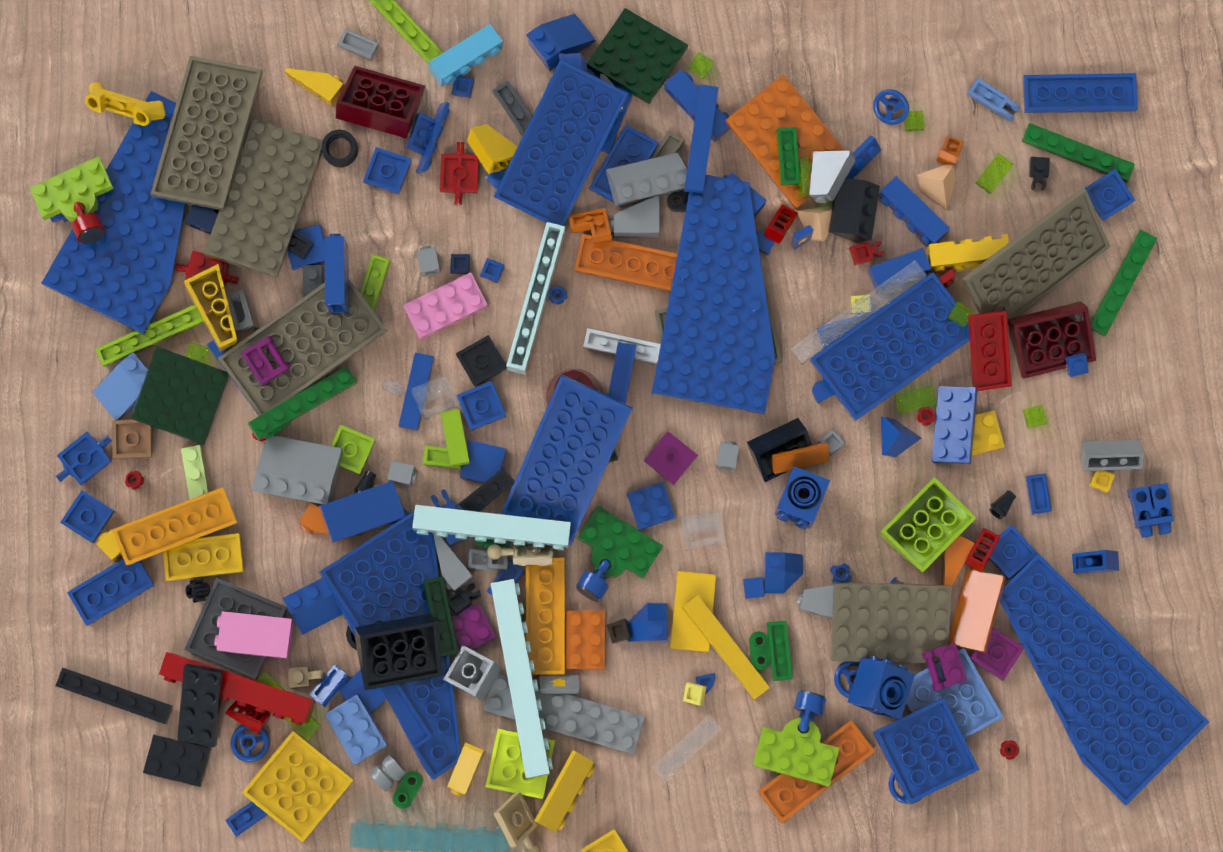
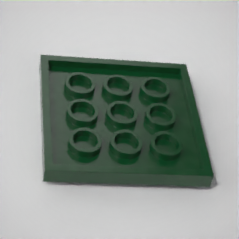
(637, 55)
(179, 395)

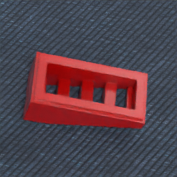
(775, 233)
(976, 560)
(255, 722)

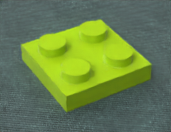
(355, 448)

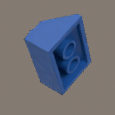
(312, 606)

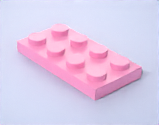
(445, 306)

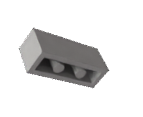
(1111, 455)

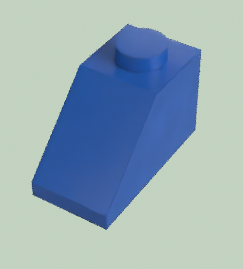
(1095, 561)

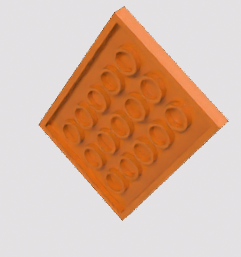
(776, 108)

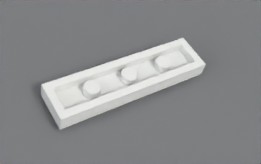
(608, 343)

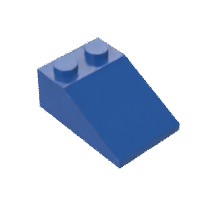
(559, 36)

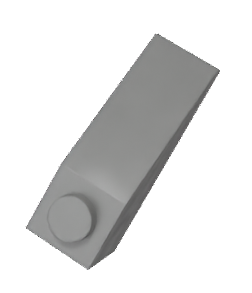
(451, 567)

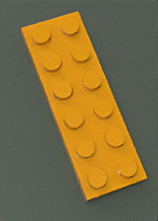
(174, 526)
(546, 617)

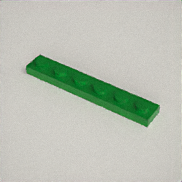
(1077, 151)
(1122, 282)
(302, 403)

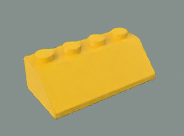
(564, 791)

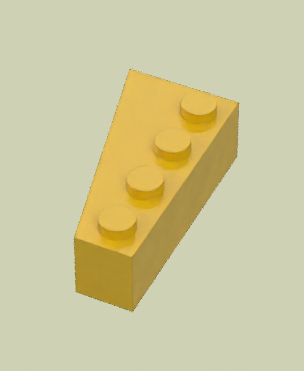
(963, 255)
(211, 302)

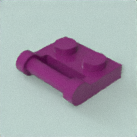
(260, 364)
(950, 665)

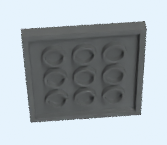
(233, 599)

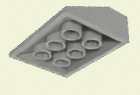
(298, 470)

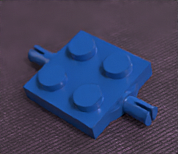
(84, 458)

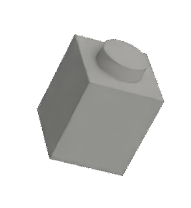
(428, 261)
(727, 456)
(402, 474)

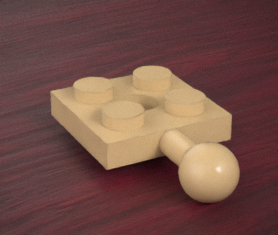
(523, 555)
(516, 831)

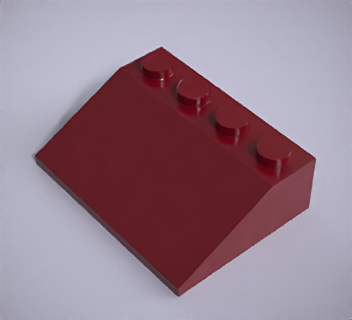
(379, 102)
(1049, 336)

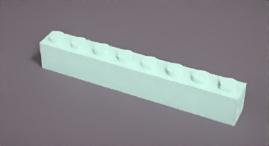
(536, 298)
(491, 526)

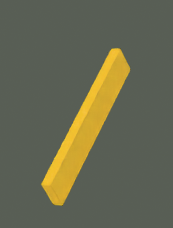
(725, 647)

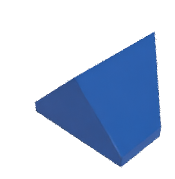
(896, 437)

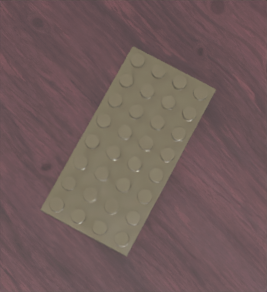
(207, 133)
(265, 198)
(1038, 258)
(309, 341)

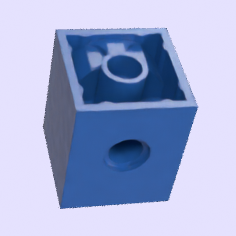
(801, 510)
(881, 687)

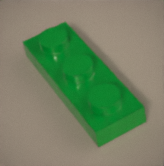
(788, 156)
(779, 651)

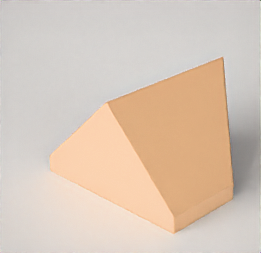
(938, 184)
(818, 219)

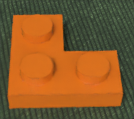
(592, 220)

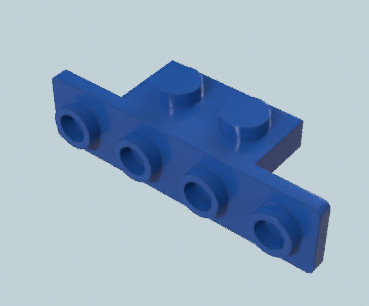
(425, 134)

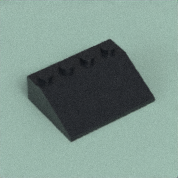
(398, 651)

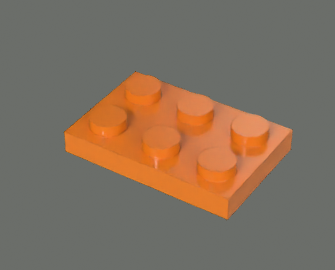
(585, 640)

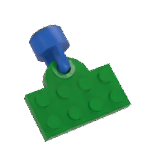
(615, 549)

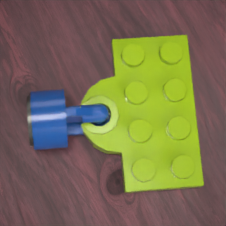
(798, 747)

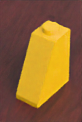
(491, 148)
(465, 769)

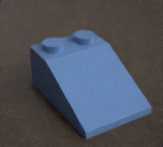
(122, 386)

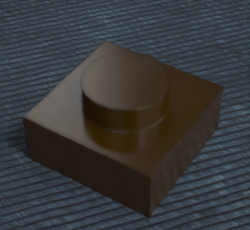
(619, 631)

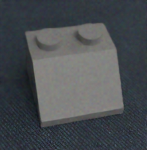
(472, 673)

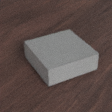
(833, 440)

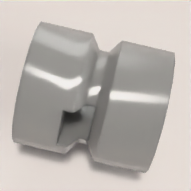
(387, 773)

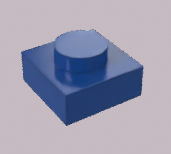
(1077, 364)

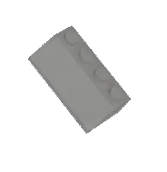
(647, 179)

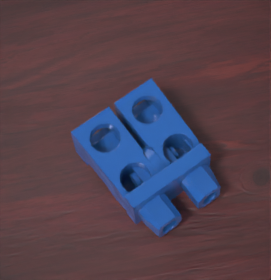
(1150, 508)

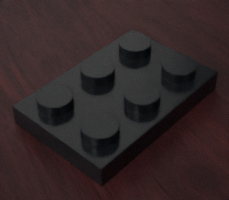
(177, 760)

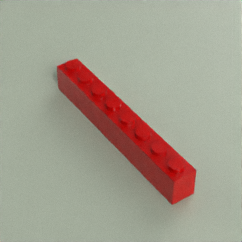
(247, 691)

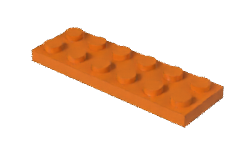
(626, 263)
(789, 794)

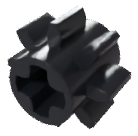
(197, 590)

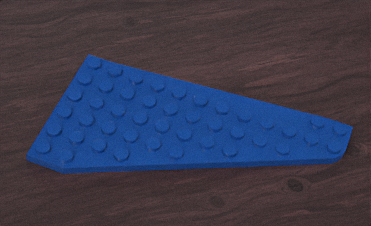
(385, 584)

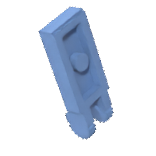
(992, 99)

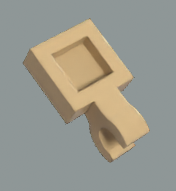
(301, 676)

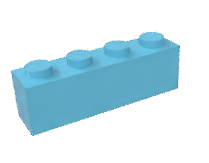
(465, 55)

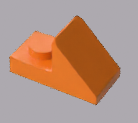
(950, 151)

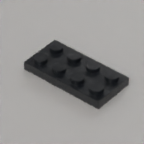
(200, 705)

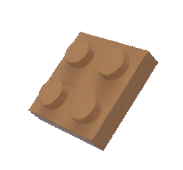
(131, 440)

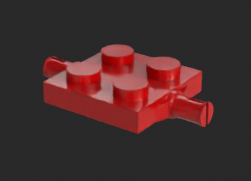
(459, 173)
(200, 263)

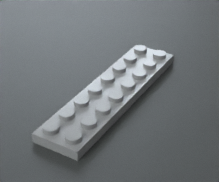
(574, 717)

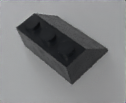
(854, 210)
(781, 439)

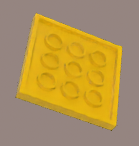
(297, 786)

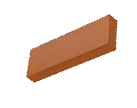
(800, 457)

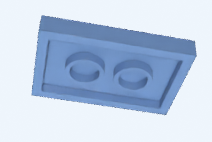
(356, 729)

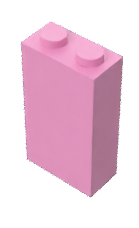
(254, 635)

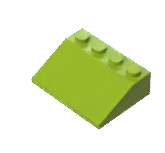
(927, 525)

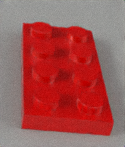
(989, 350)

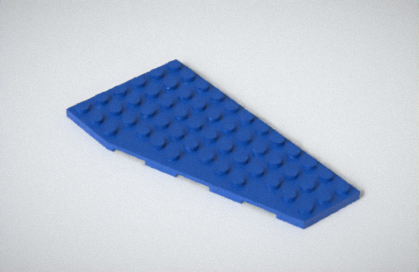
(135, 259)
(717, 313)
(1104, 691)

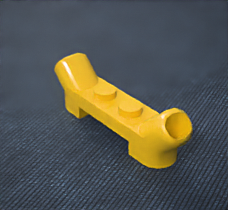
(141, 111)

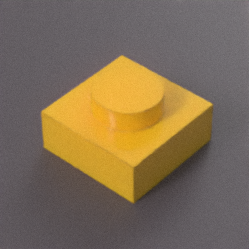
(1102, 480)

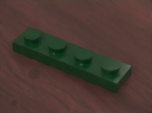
(439, 608)

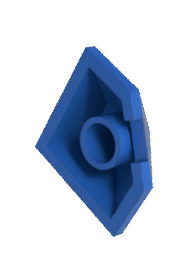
(781, 571)
(649, 624)

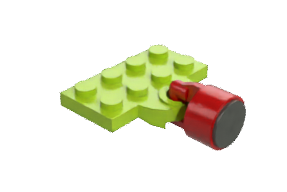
(75, 196)

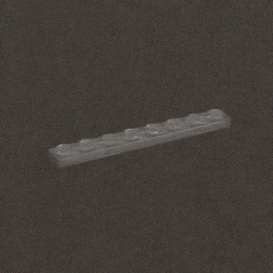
(858, 312)

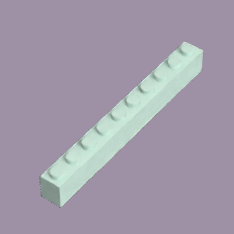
(520, 678)

